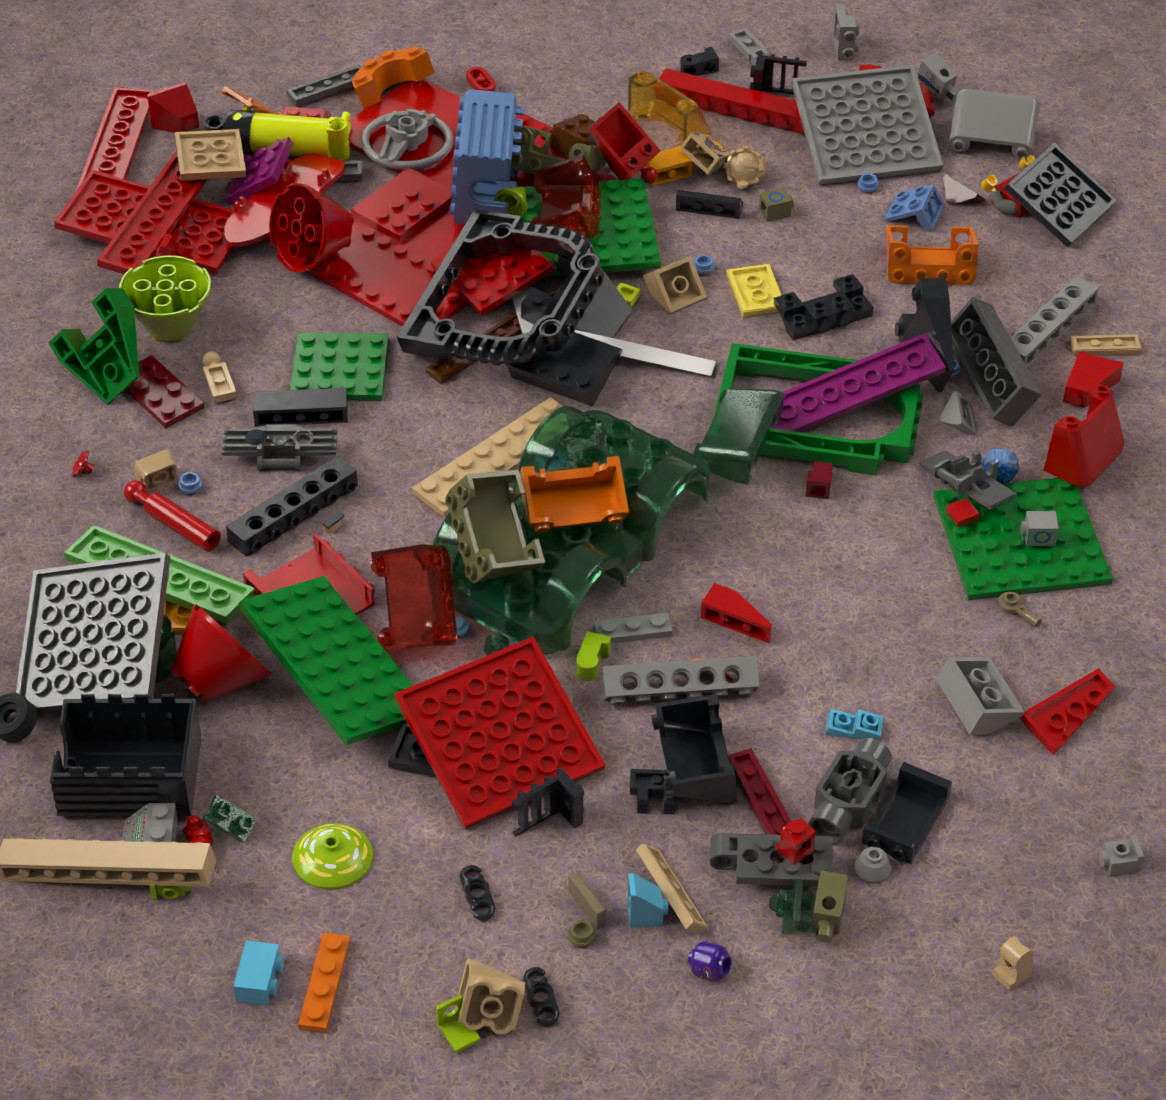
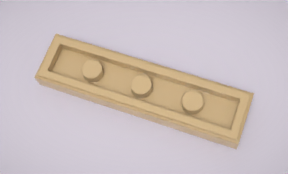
(672, 889)

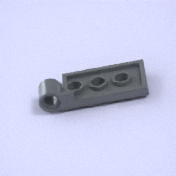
(731, 849)

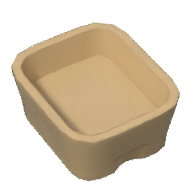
(156, 470)

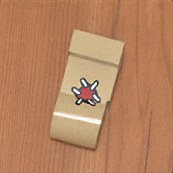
(1014, 963)

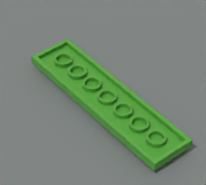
(186, 581)

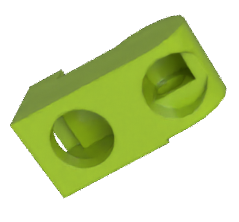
(590, 653)

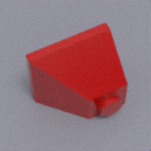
(173, 109)

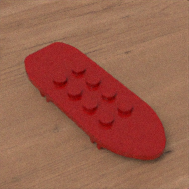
(251, 217)

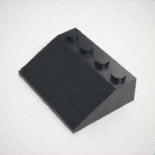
(574, 371)

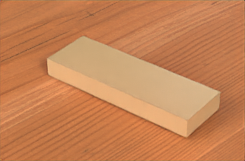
(1106, 344)

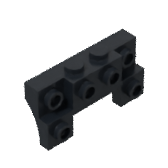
(824, 312)

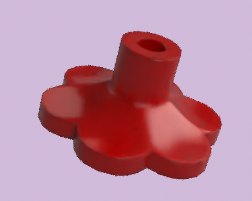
(82, 464)

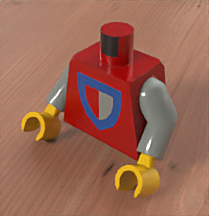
(1000, 197)

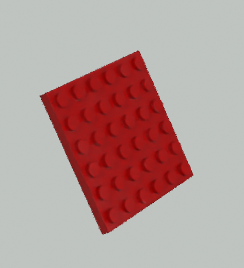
(497, 730)

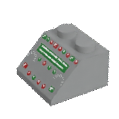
(152, 823)

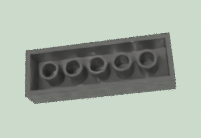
(993, 362)

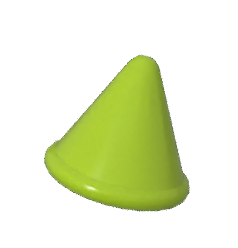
(515, 199)

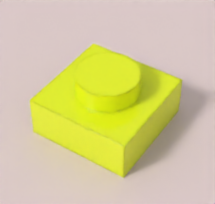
(629, 293)

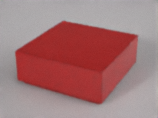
(962, 512)

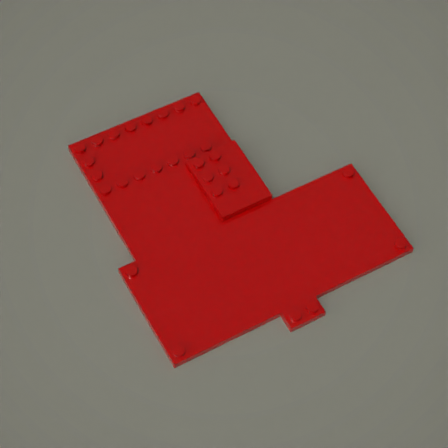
(409, 217)

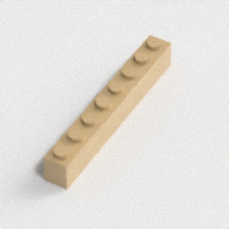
(107, 862)

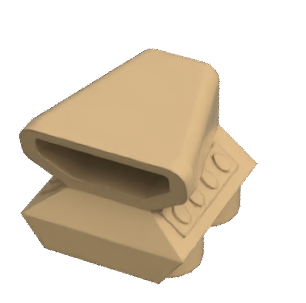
(489, 998)

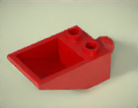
(623, 139)

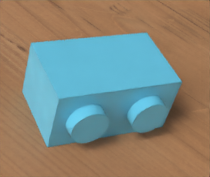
(258, 973)

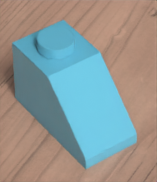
(645, 903)

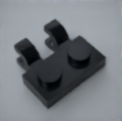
(650, 783)

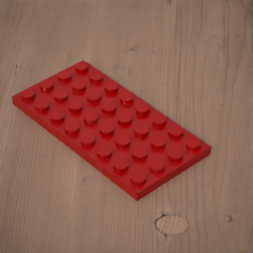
(107, 201)

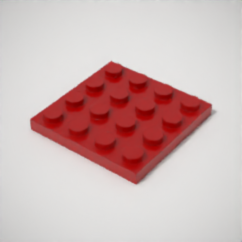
(498, 277)

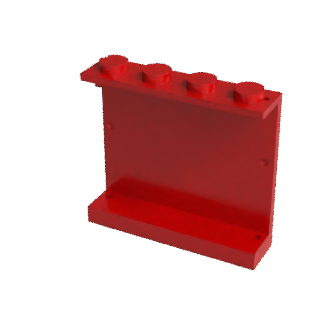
(314, 564)

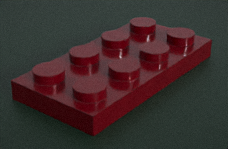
(163, 393)

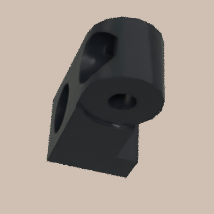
(700, 63)

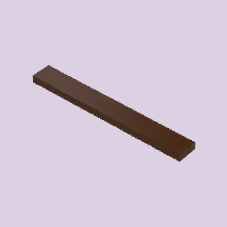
(444, 370)

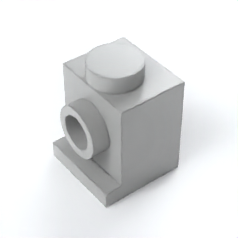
(1122, 856)

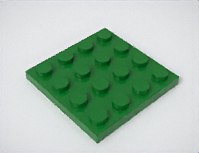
(341, 361)

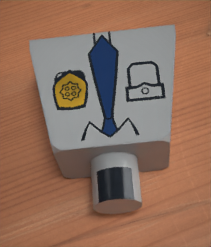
(938, 77)

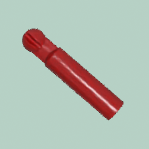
(173, 516)

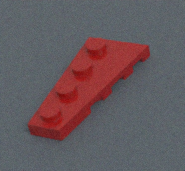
(1064, 712)

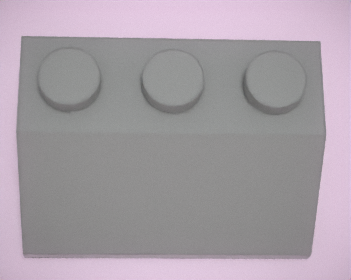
(978, 694)

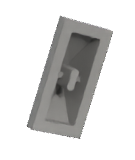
(959, 414)

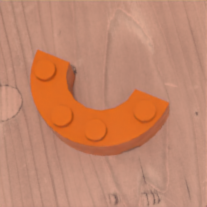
(389, 69)

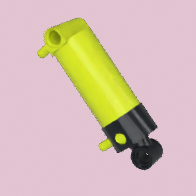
(309, 134)

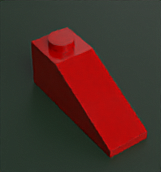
(734, 612)

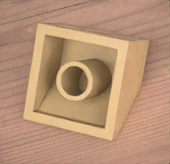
(676, 285)

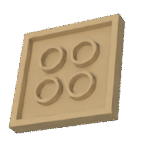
(210, 154)

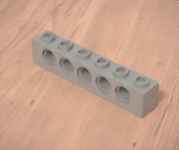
(1054, 319)
(744, 667)

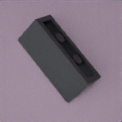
(708, 204)

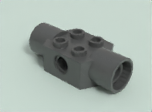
(850, 789)

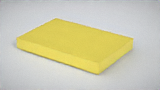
(754, 289)

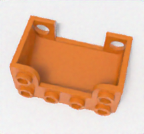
(954, 263)

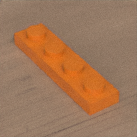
(324, 983)

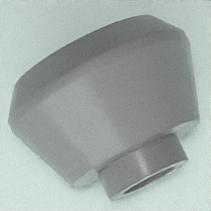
(872, 865)

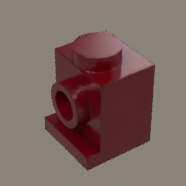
(819, 480)

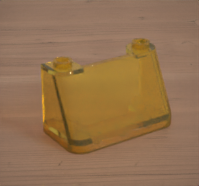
(655, 99)

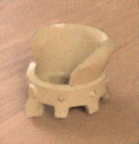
(745, 167)

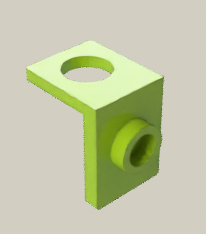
(455, 1033)

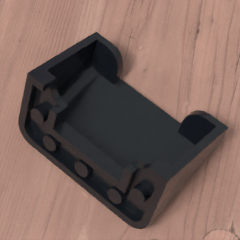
(695, 750)

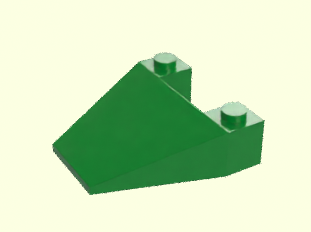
(110, 356)

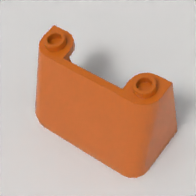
(574, 496)

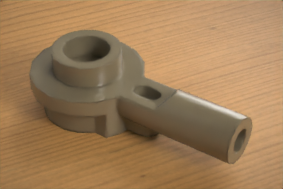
(1013, 603)

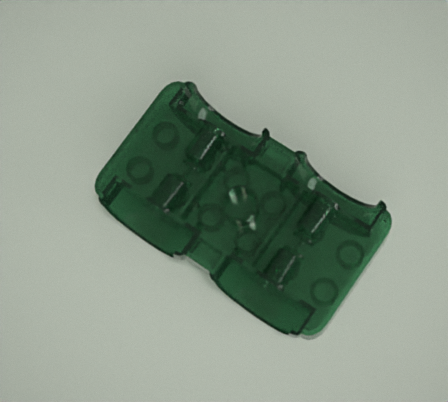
(546, 599)

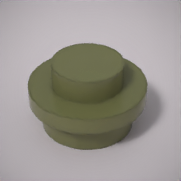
(581, 933)

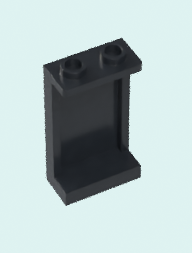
(908, 813)

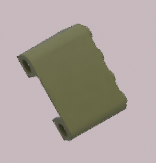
(535, 158)
(490, 527)

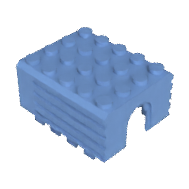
(484, 152)

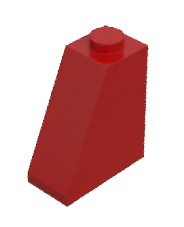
(1086, 373)

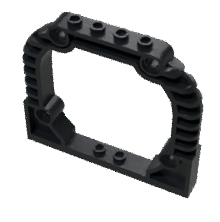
(489, 232)

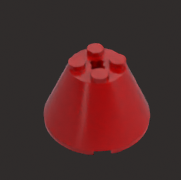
(307, 227)
(212, 660)

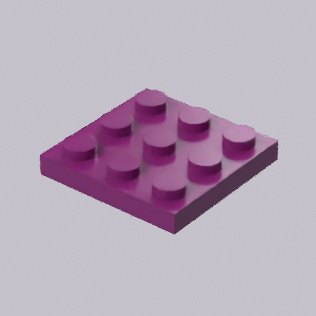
(261, 170)

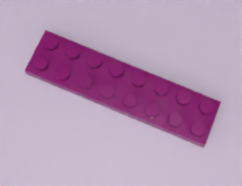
(859, 384)

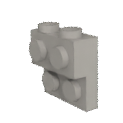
(845, 33)

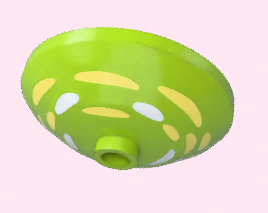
(333, 865)

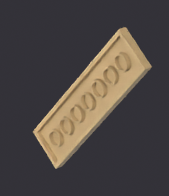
(496, 453)

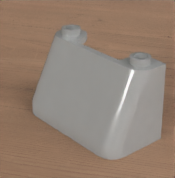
(995, 120)

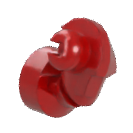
(197, 830)

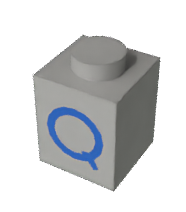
(1040, 528)

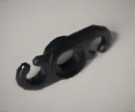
(485, 900)
(548, 1005)

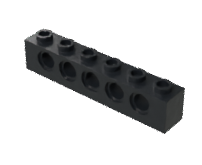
(292, 506)

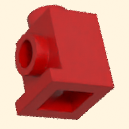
(794, 835)

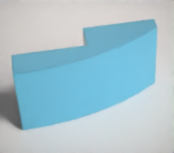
(854, 726)

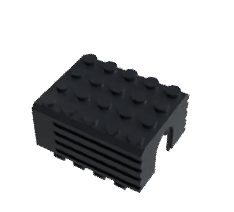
(126, 755)

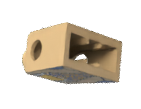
(707, 155)

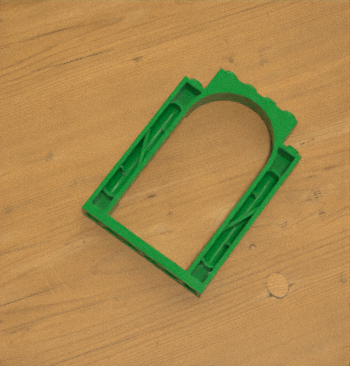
(856, 455)

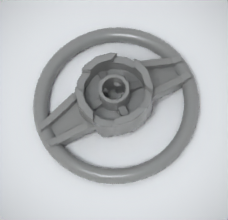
(405, 132)

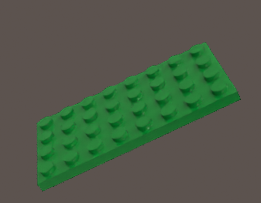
(330, 657)

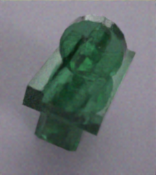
(229, 819)
(789, 906)

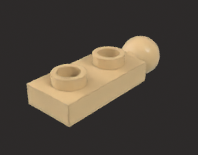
(218, 378)

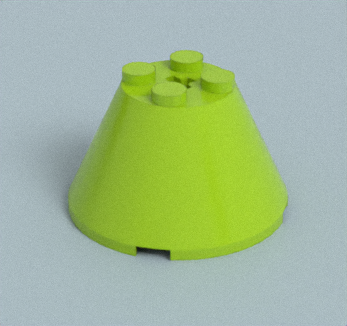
(167, 295)

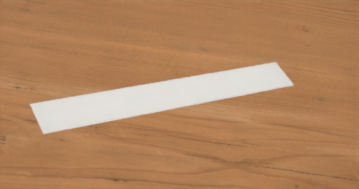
(657, 355)

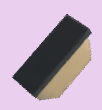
(333, 522)

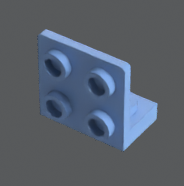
(922, 202)

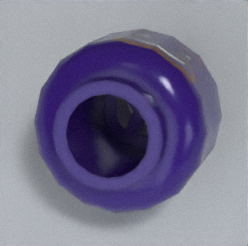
(710, 961)

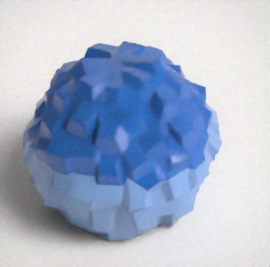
(1007, 464)

